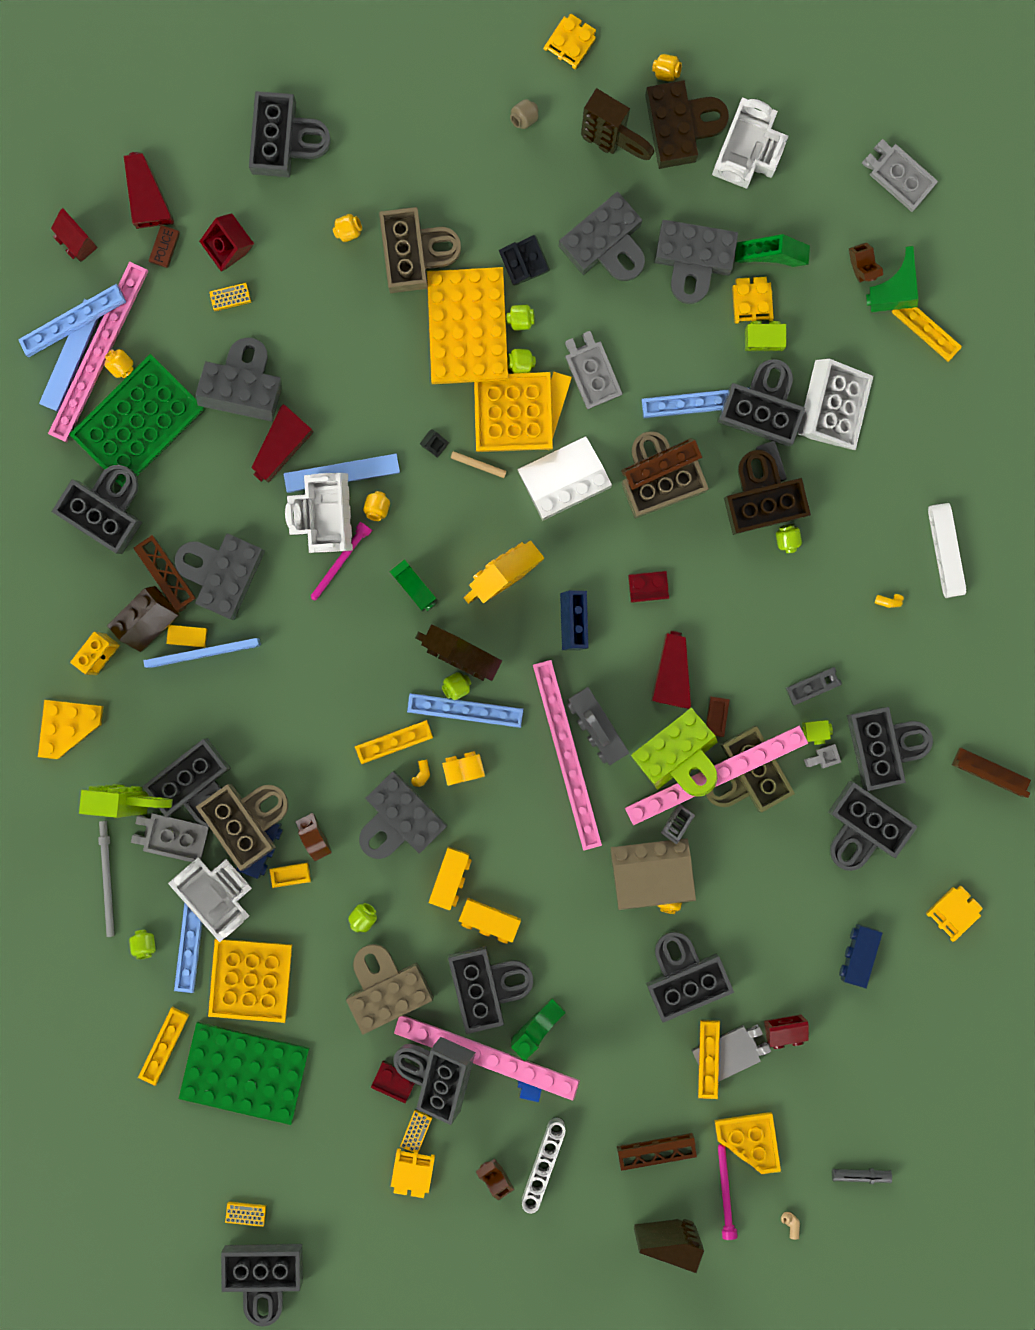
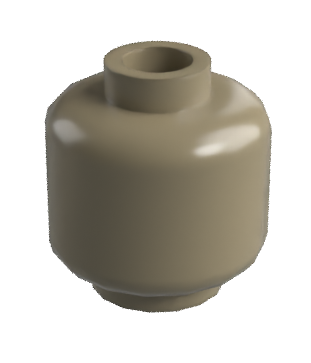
(524, 114)

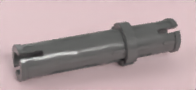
(862, 1175)

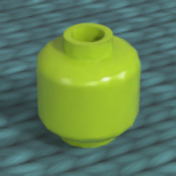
(521, 317)
(521, 361)
(788, 538)
(456, 686)
(362, 918)
(142, 944)

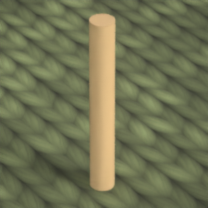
(478, 464)

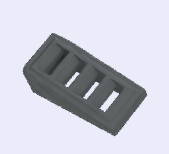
(685, 815)

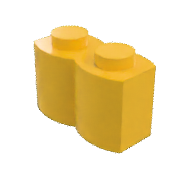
(463, 769)

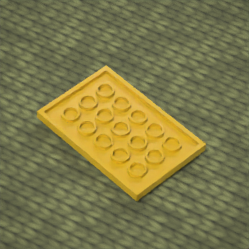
(467, 325)

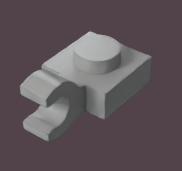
(825, 757)

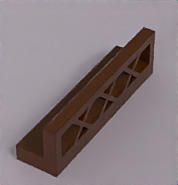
(662, 463)
(161, 578)
(992, 772)
(656, 1146)

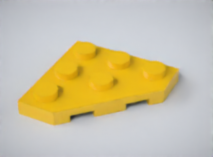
(66, 726)
(751, 1140)

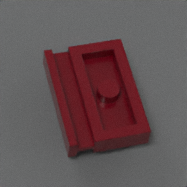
(648, 586)
(392, 1083)

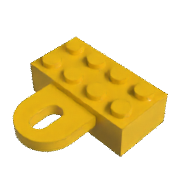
(504, 572)

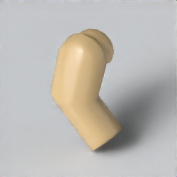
(793, 1222)

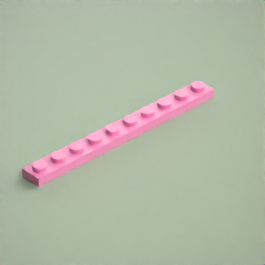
(95, 355)
(567, 755)
(725, 770)
(492, 1058)

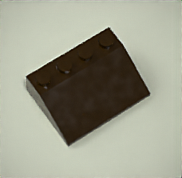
(671, 1242)

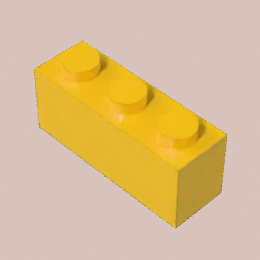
(450, 878)
(489, 921)

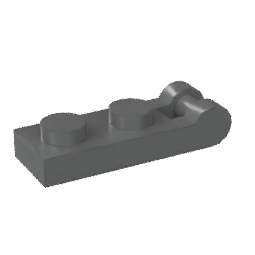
(813, 686)

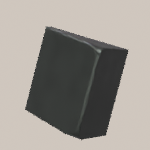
(434, 443)

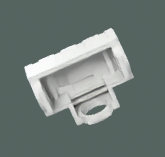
(750, 144)
(322, 513)
(213, 895)

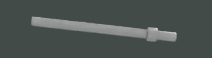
(104, 840)

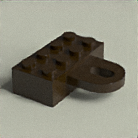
(678, 123)
(606, 126)
(765, 499)
(459, 653)

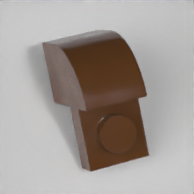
(864, 263)
(312, 837)
(495, 1179)

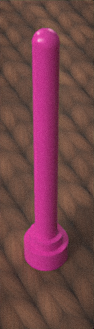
(361, 532)
(729, 1231)

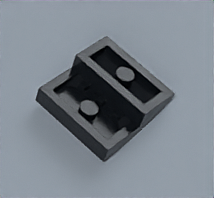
(524, 260)

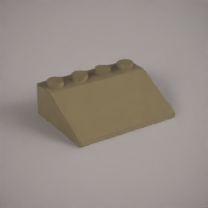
(653, 874)

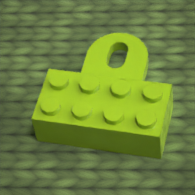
(678, 752)
(119, 801)

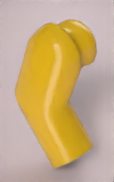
(888, 602)
(423, 775)

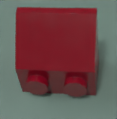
(72, 235)
(226, 241)
(786, 1031)

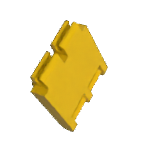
(571, 40)
(752, 299)
(955, 912)
(412, 1173)

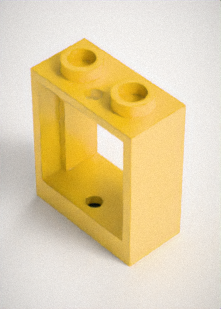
(89, 656)

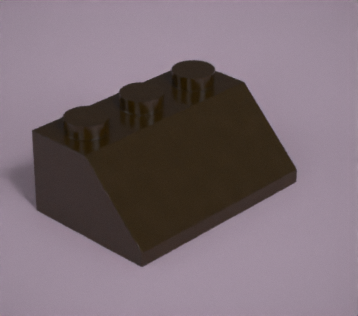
(143, 619)

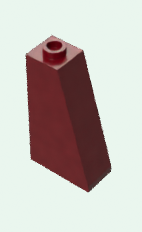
(145, 197)
(281, 443)
(672, 674)

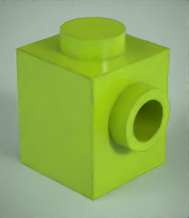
(817, 731)

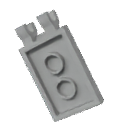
(900, 175)
(592, 371)
(171, 837)
(738, 1050)

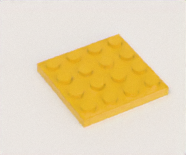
(514, 413)
(250, 980)

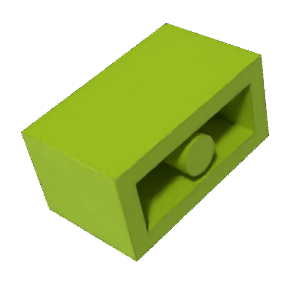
(765, 336)

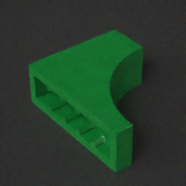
(773, 249)
(898, 291)
(413, 586)
(529, 1037)

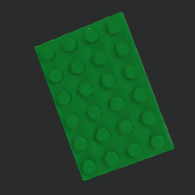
(137, 419)
(244, 1073)

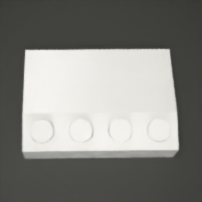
(835, 404)
(564, 478)

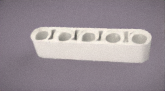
(947, 550)
(543, 1174)

